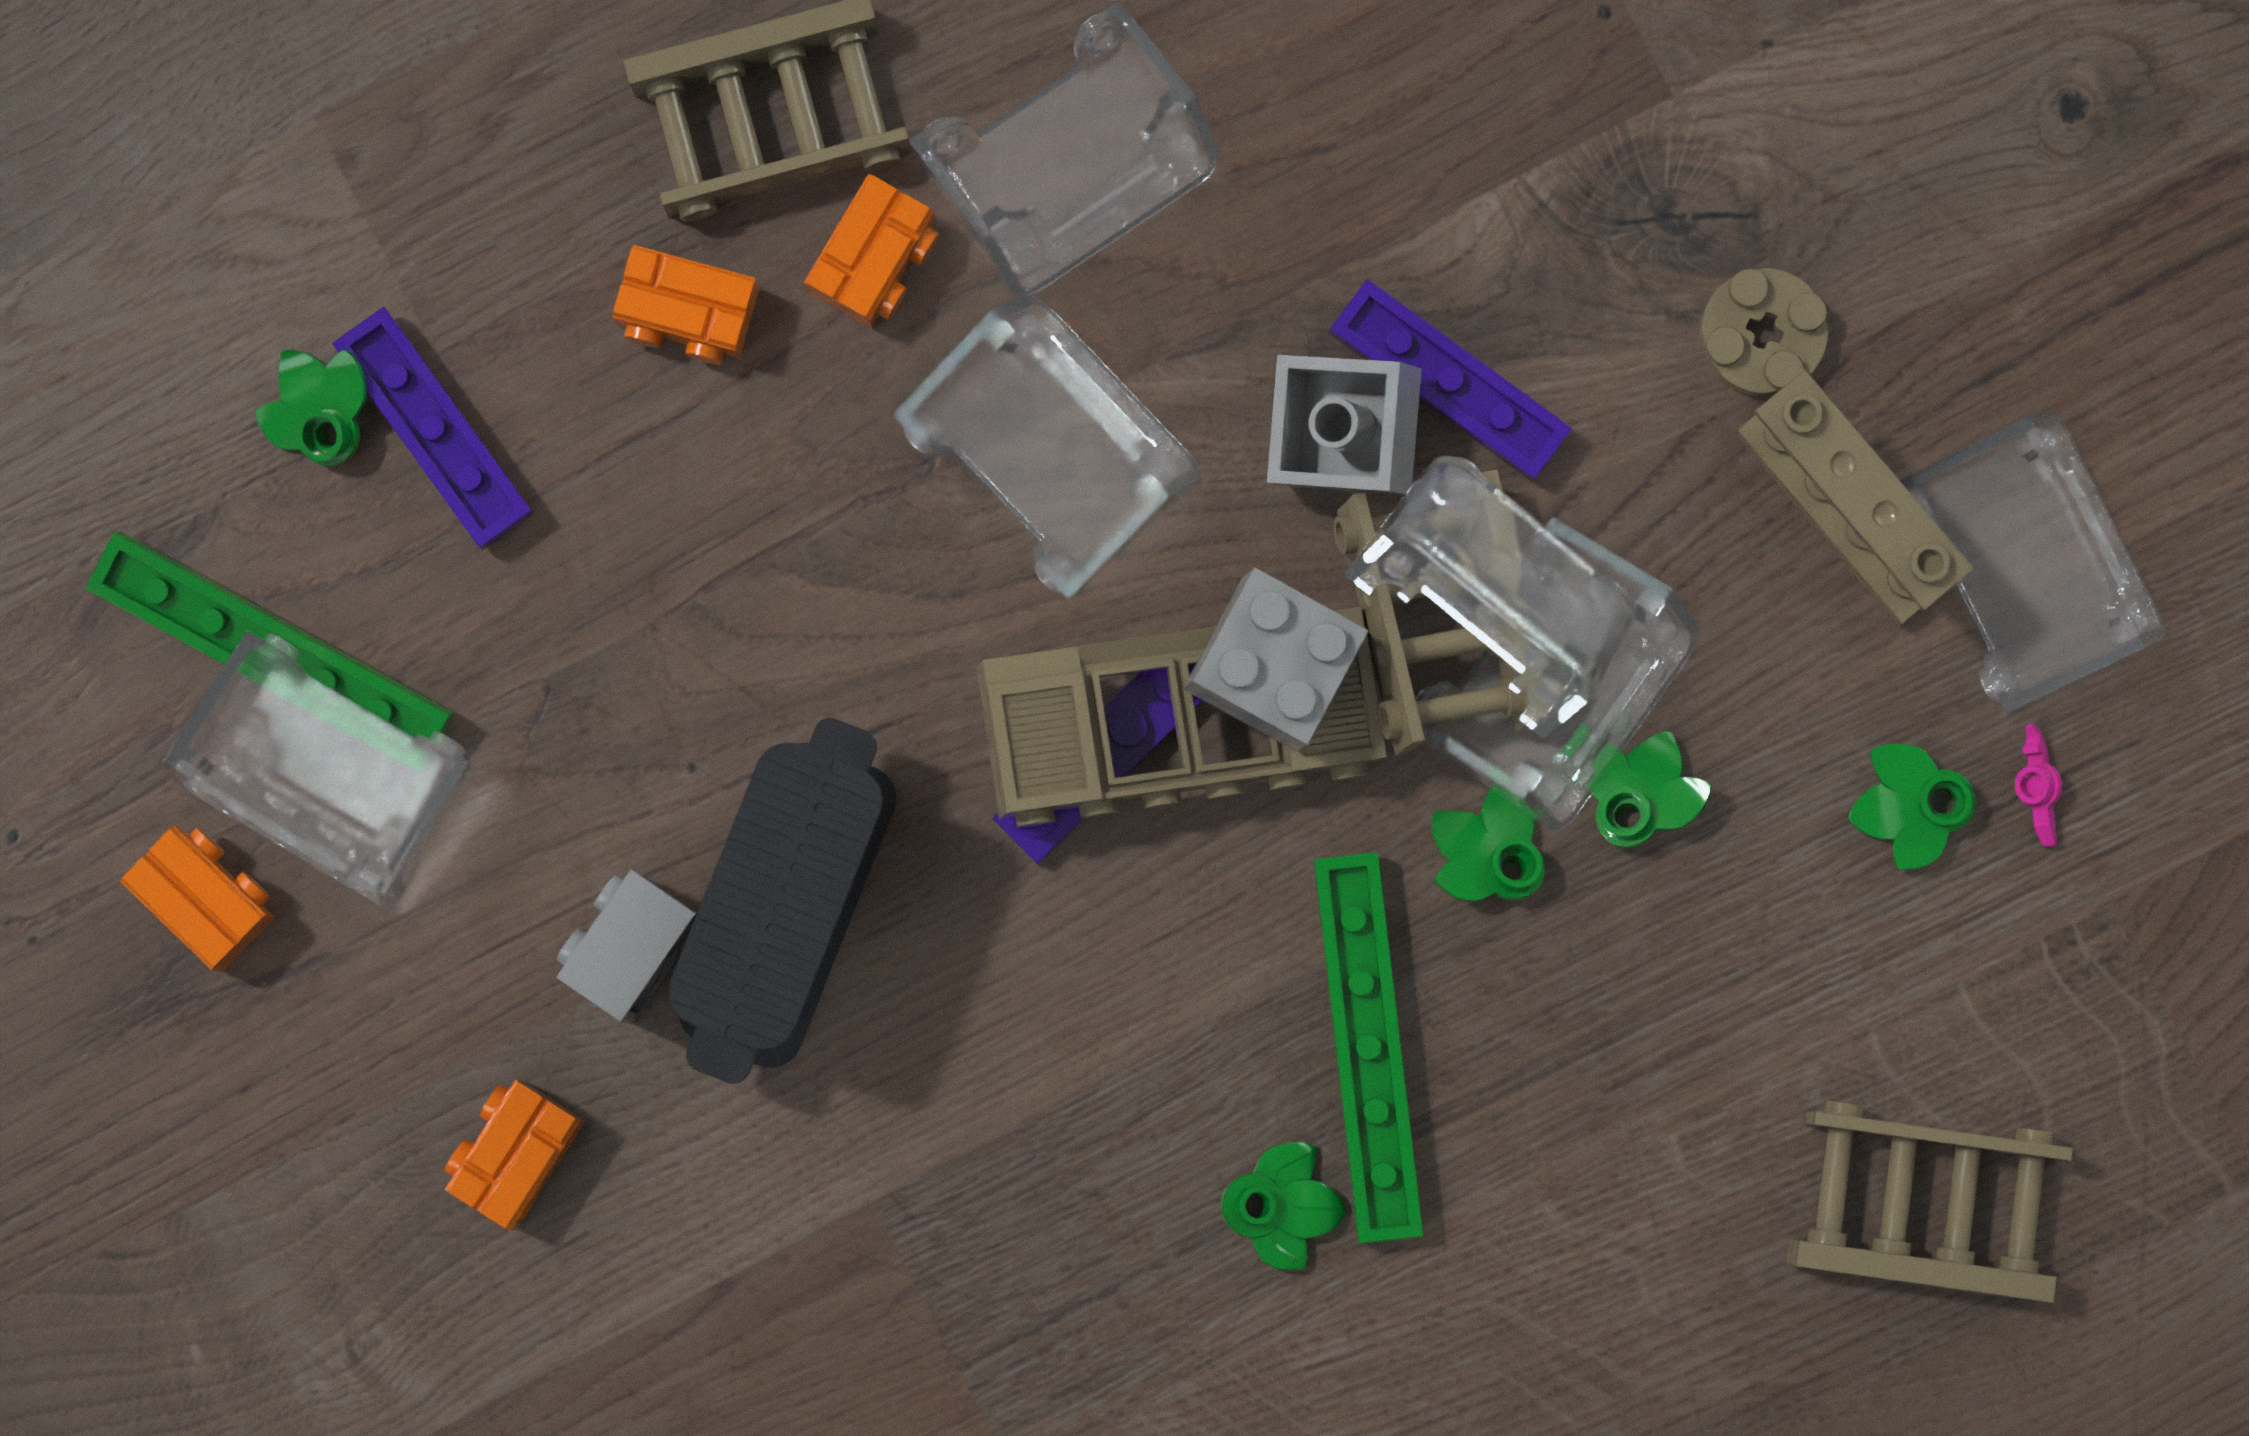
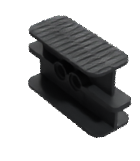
(781, 901)

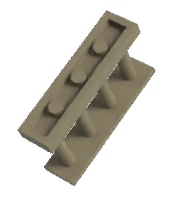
(723, 62)
(1853, 499)
(1398, 712)
(1890, 1253)

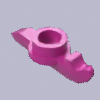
(2039, 785)

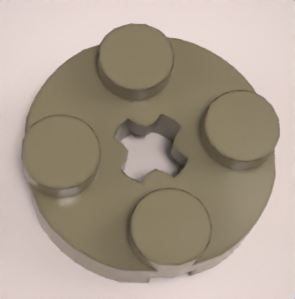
(1751, 296)

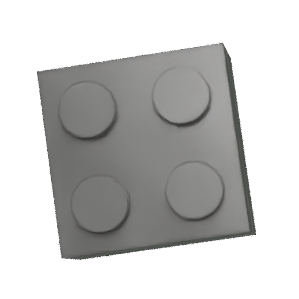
(1344, 424)
(1275, 659)
(627, 946)

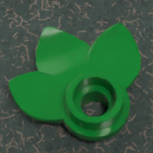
(310, 400)
(1653, 785)
(1903, 808)
(1480, 844)
(1291, 1205)

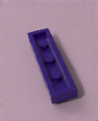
(1452, 380)
(434, 430)
(1135, 726)

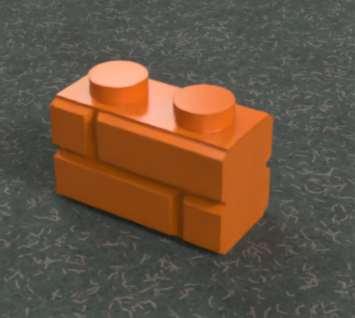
(872, 252)
(685, 304)
(199, 897)
(512, 1154)

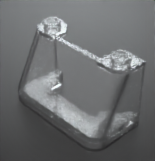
(1074, 158)
(1051, 439)
(2046, 557)
(1504, 584)
(316, 771)
(1558, 774)

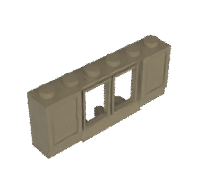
(1054, 742)

